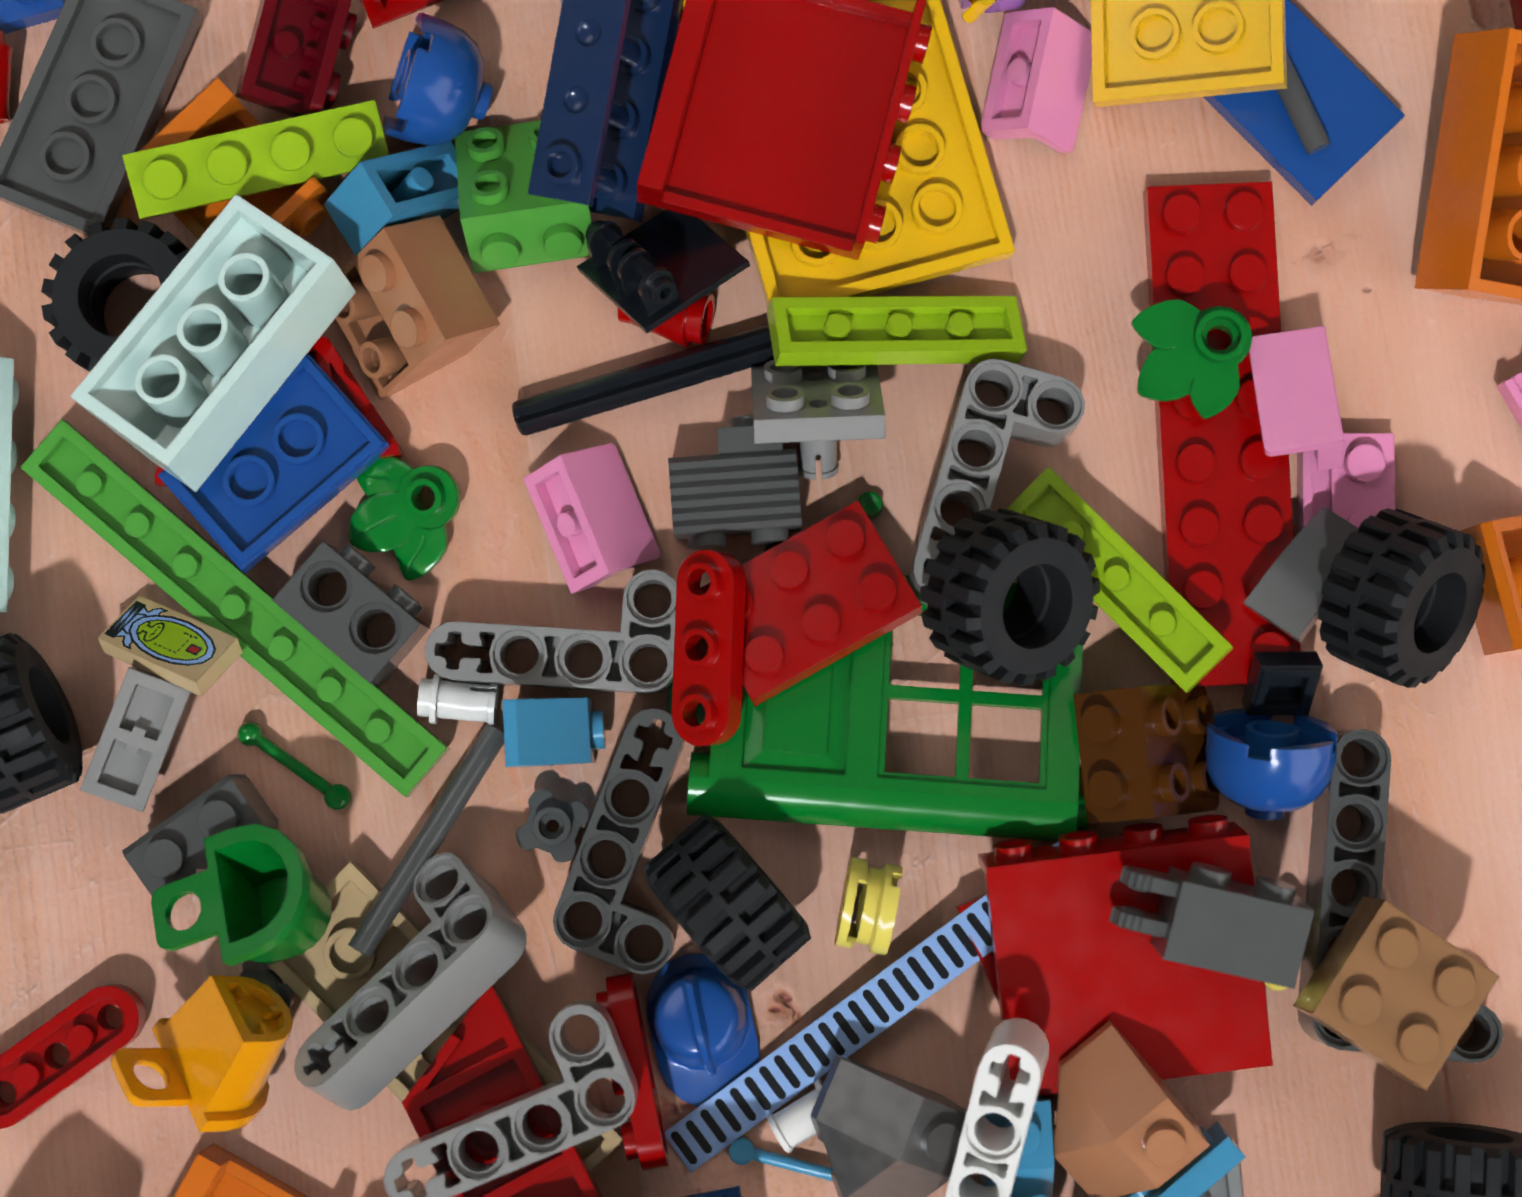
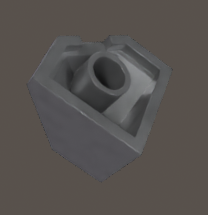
(885, 1132)

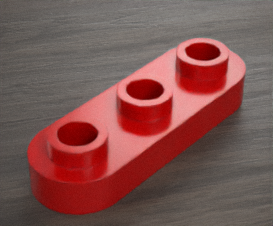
(719, 675)
(88, 1039)
(644, 1132)

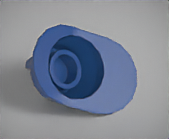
(700, 1028)

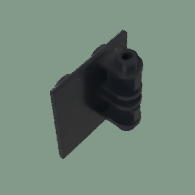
(658, 265)

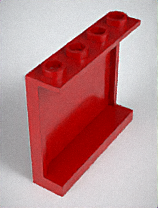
(784, 117)
(1077, 970)

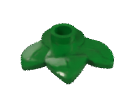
(1184, 360)
(398, 520)

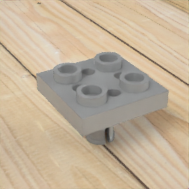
(816, 409)

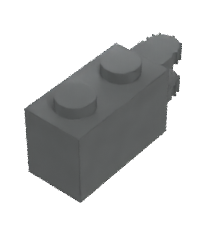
(1221, 922)

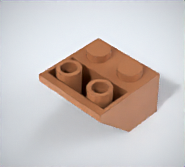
(412, 305)

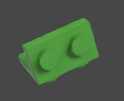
(497, 214)

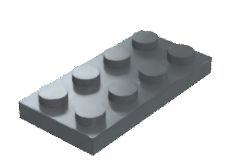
(91, 104)

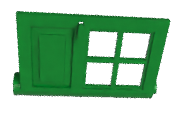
(822, 757)

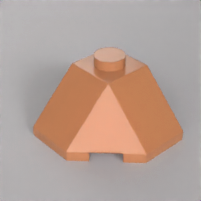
(1118, 1119)

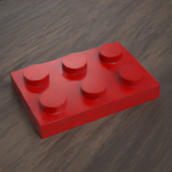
(819, 601)

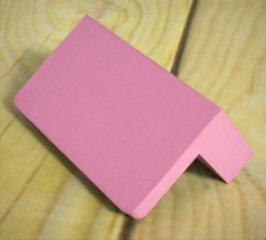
(1039, 79)
(1297, 395)
(591, 516)

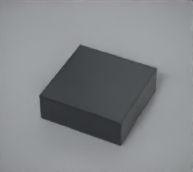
(1282, 683)

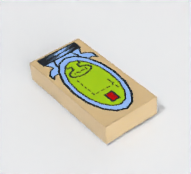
(170, 645)

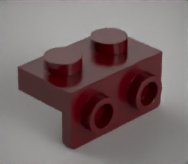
(295, 55)

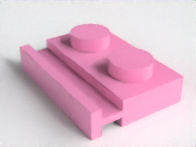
(1355, 490)

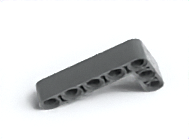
(1365, 860)

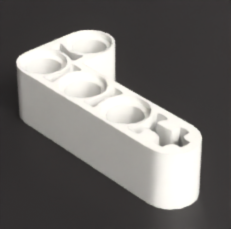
(991, 1148)

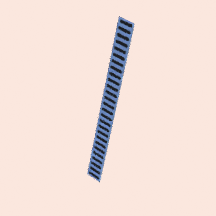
(836, 1032)

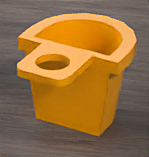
(213, 1053)

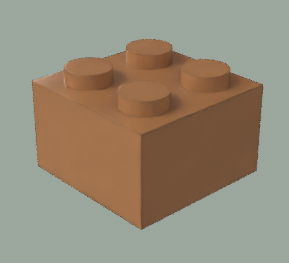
(1396, 991)

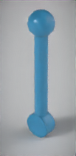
(743, 1151)

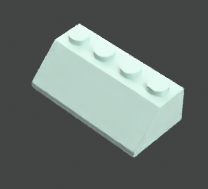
(215, 342)

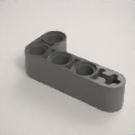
(632, 835)

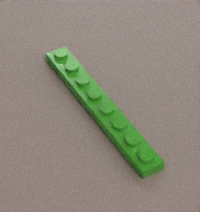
(233, 602)

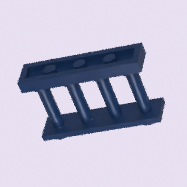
(603, 102)

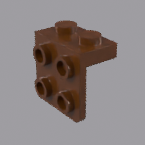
(1144, 752)

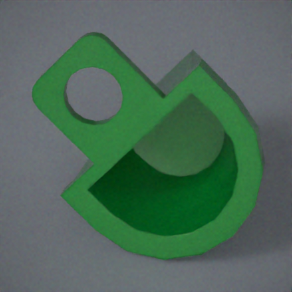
(251, 896)

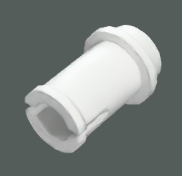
(457, 700)
(793, 1123)

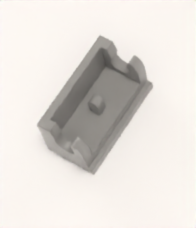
(135, 739)

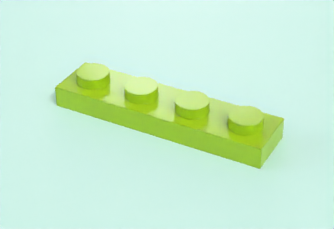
(254, 159)
(895, 330)
(1130, 587)

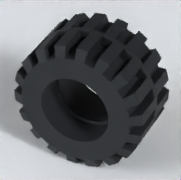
(91, 274)
(1402, 597)
(1049, 602)
(36, 728)
(726, 903)
(1450, 1161)

